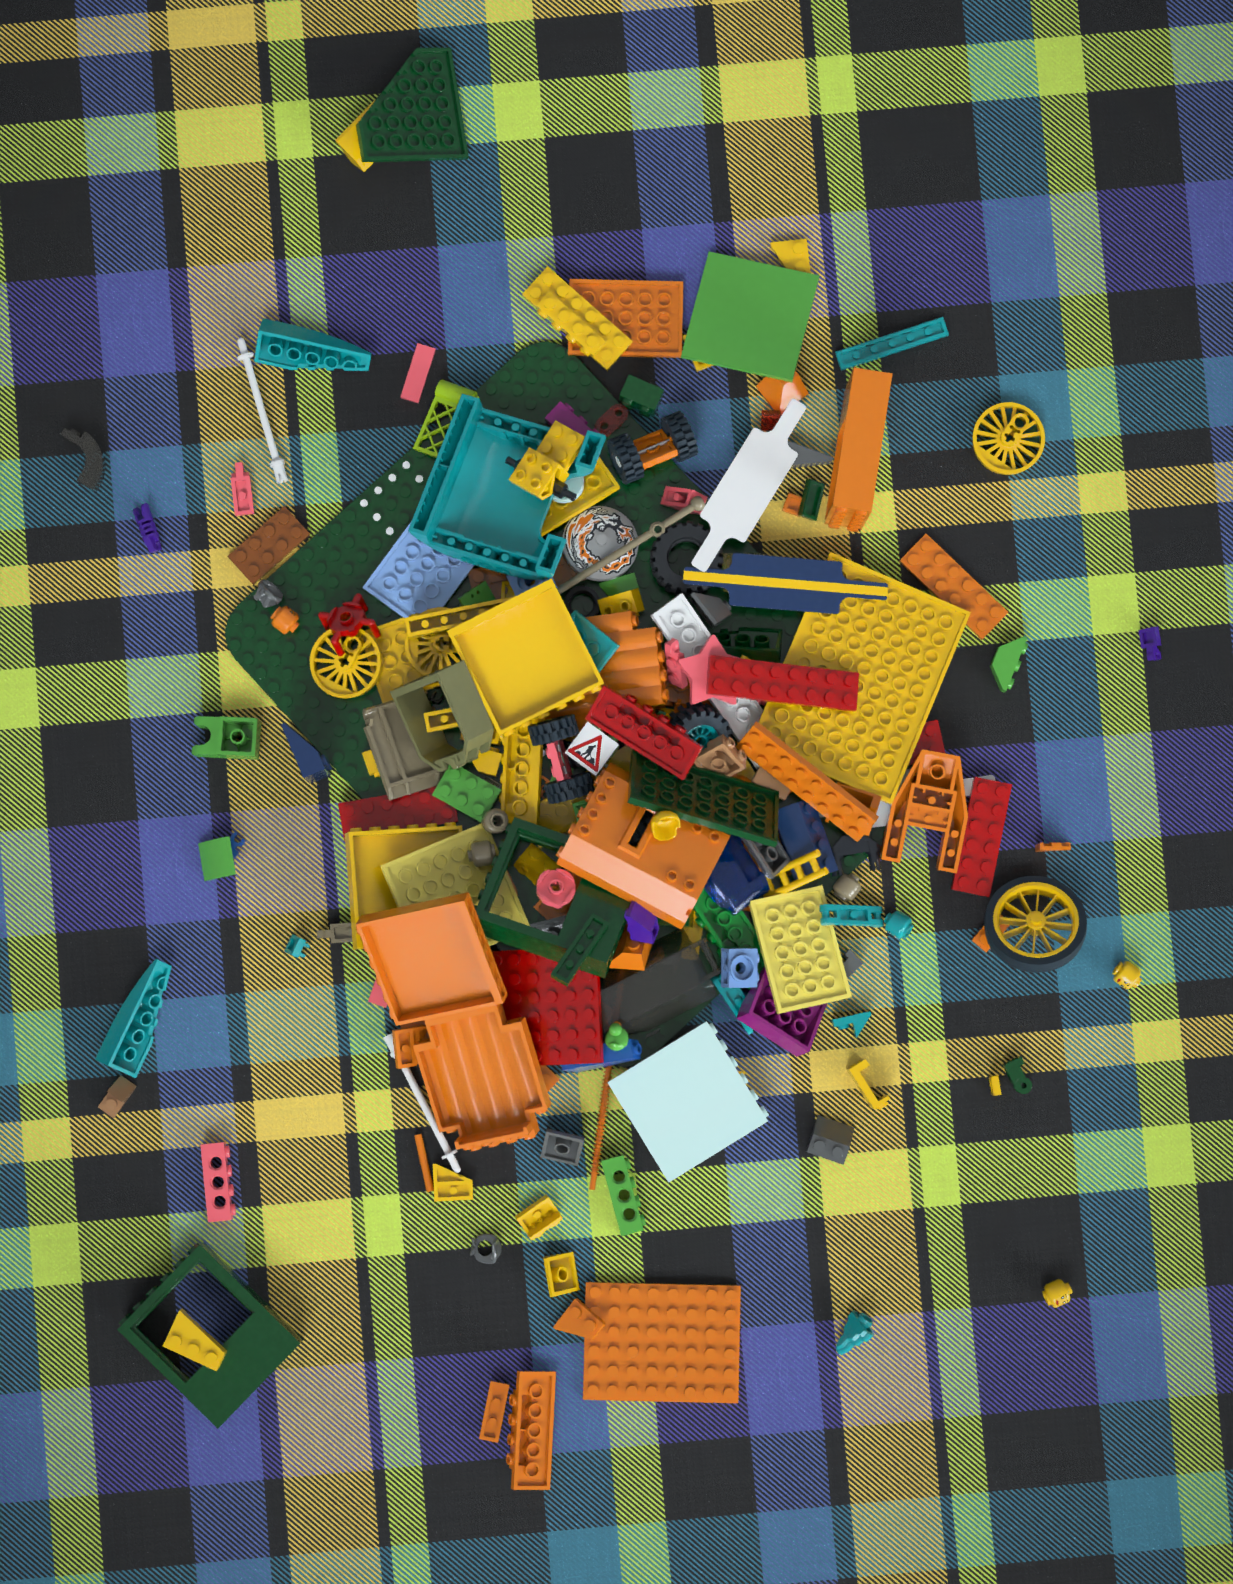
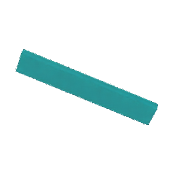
(891, 343)

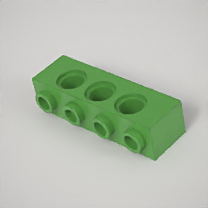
(610, 1166)

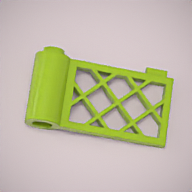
(446, 394)

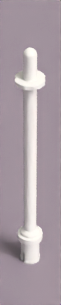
(276, 463)
(449, 1154)

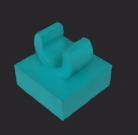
(295, 946)

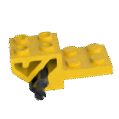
(546, 469)

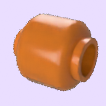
(285, 619)

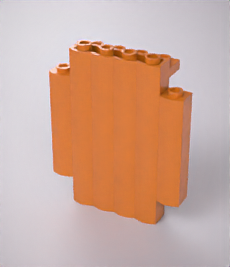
(632, 669)
(482, 1077)

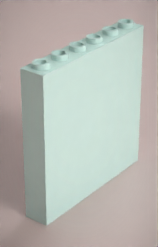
(688, 1101)

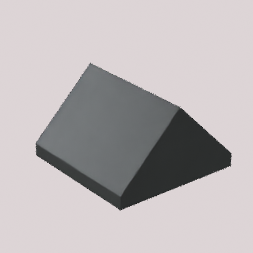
(562, 1147)

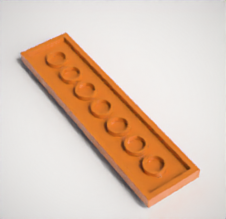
(807, 781)

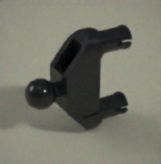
(846, 845)

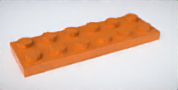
(953, 584)

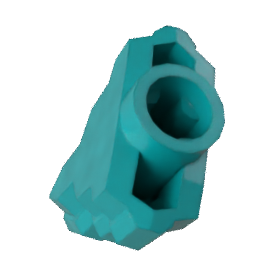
(855, 1332)

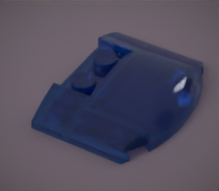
(735, 878)

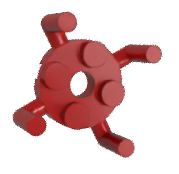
(350, 627)

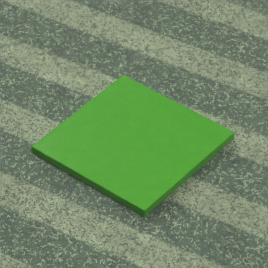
(750, 316)

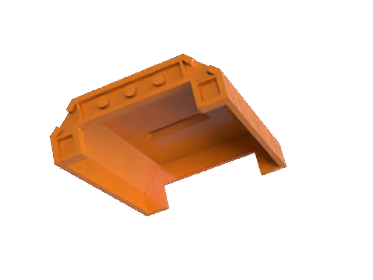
(656, 874)

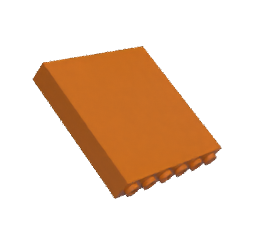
(431, 959)

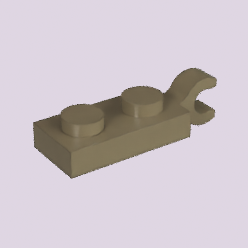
(338, 933)

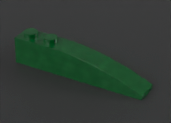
(754, 643)

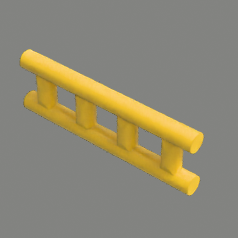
(802, 879)

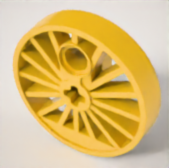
(992, 462)
(412, 644)
(345, 671)

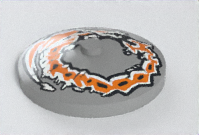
(596, 535)

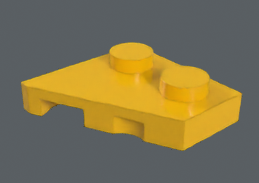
(793, 254)
(451, 1185)

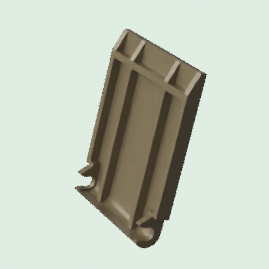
(395, 754)

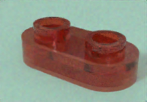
(612, 420)

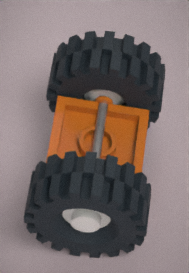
(633, 456)

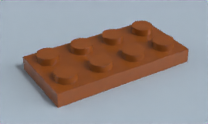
(268, 545)

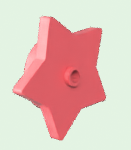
(696, 670)

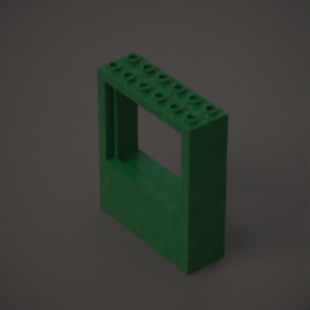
(587, 900)
(251, 1351)

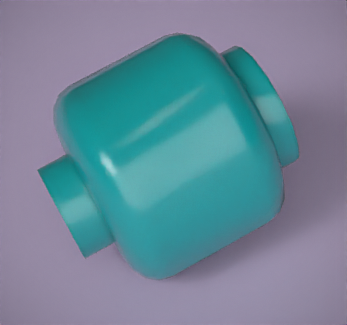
(898, 924)

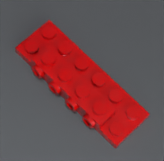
(645, 731)

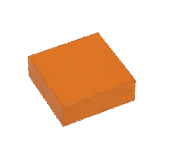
(792, 504)

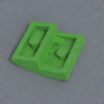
(216, 858)

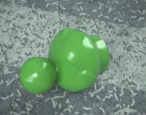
(616, 1037)

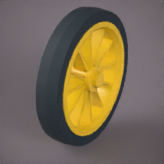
(1035, 924)

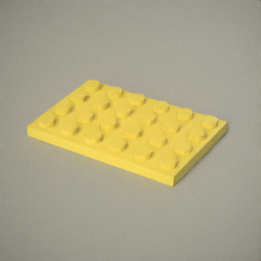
(798, 951)

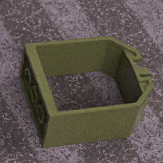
(466, 708)

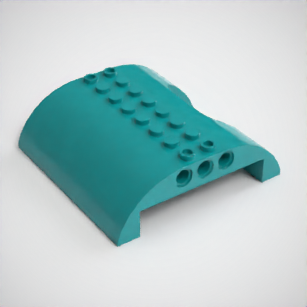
(473, 507)

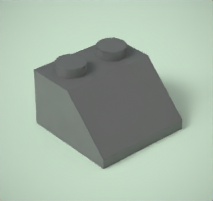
(830, 1139)

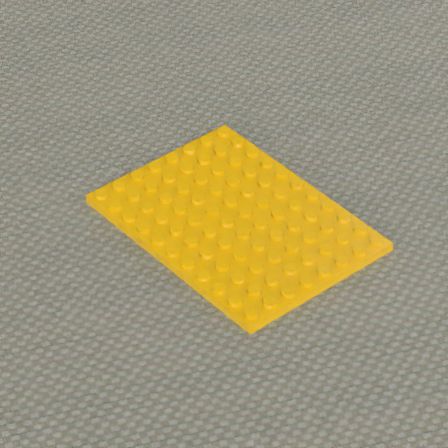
(901, 660)

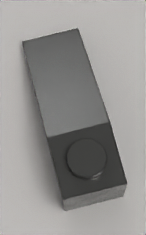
(808, 457)

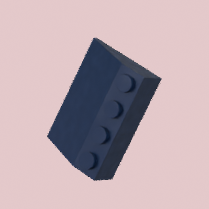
(309, 760)

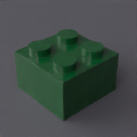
(641, 396)

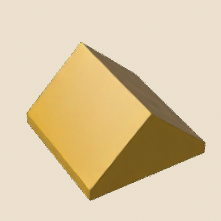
(561, 1273)

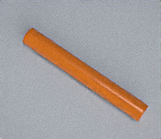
(424, 1162)

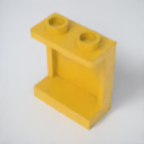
(854, 1072)

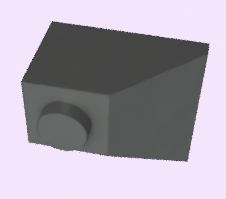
(711, 608)

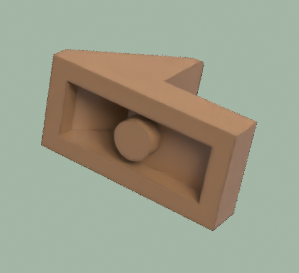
(117, 1096)

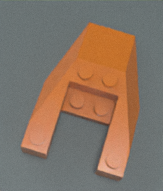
(931, 800)

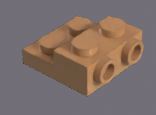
(722, 756)

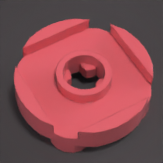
(555, 898)

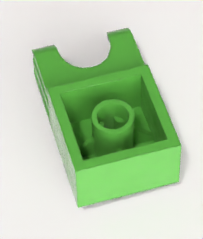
(223, 737)

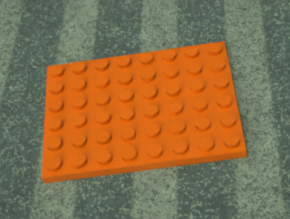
(663, 1343)

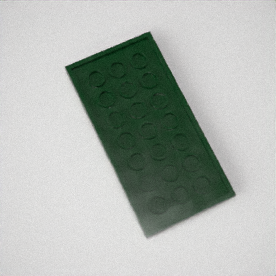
(706, 799)

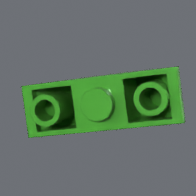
(1007, 661)

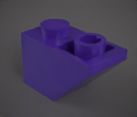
(641, 923)

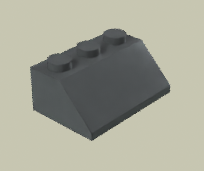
(768, 858)

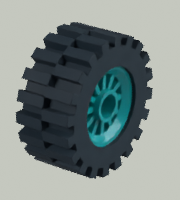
(701, 722)

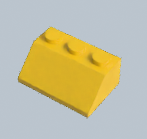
(350, 146)

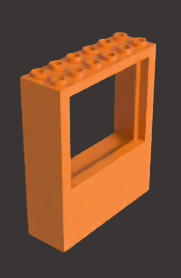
(858, 449)

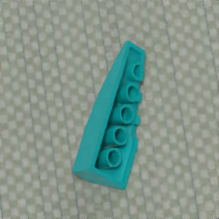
(300, 347)
(133, 1026)

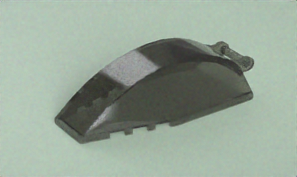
(666, 988)

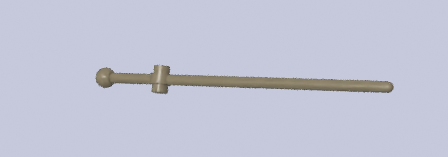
(696, 504)

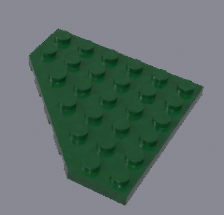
(416, 113)

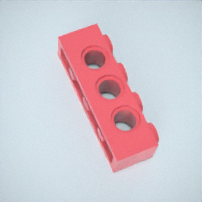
(215, 1212)

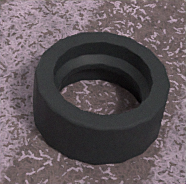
(586, 590)

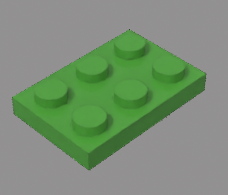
(466, 792)

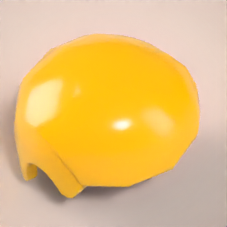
(665, 825)

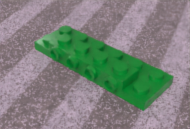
(726, 929)

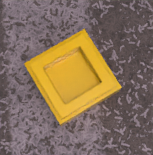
(994, 1085)

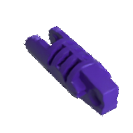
(147, 528)

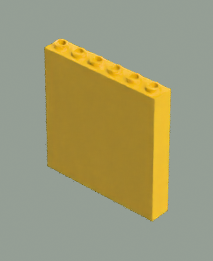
(526, 658)
(376, 847)

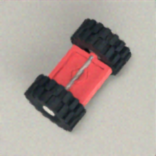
(566, 785)

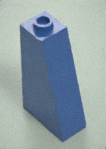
(629, 1053)

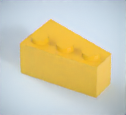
(193, 1342)

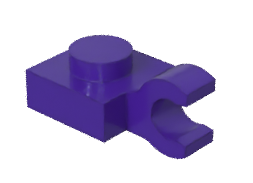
(1150, 640)

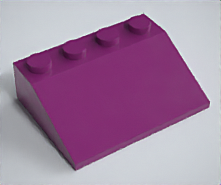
(789, 1030)

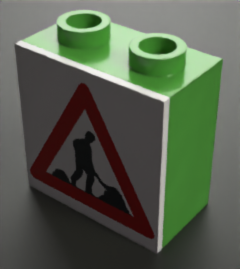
(593, 748)

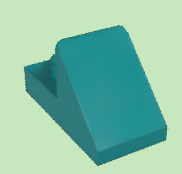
(858, 1022)

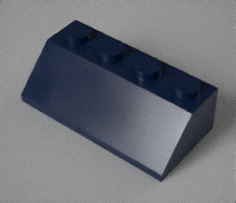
(802, 833)

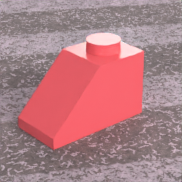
(680, 497)

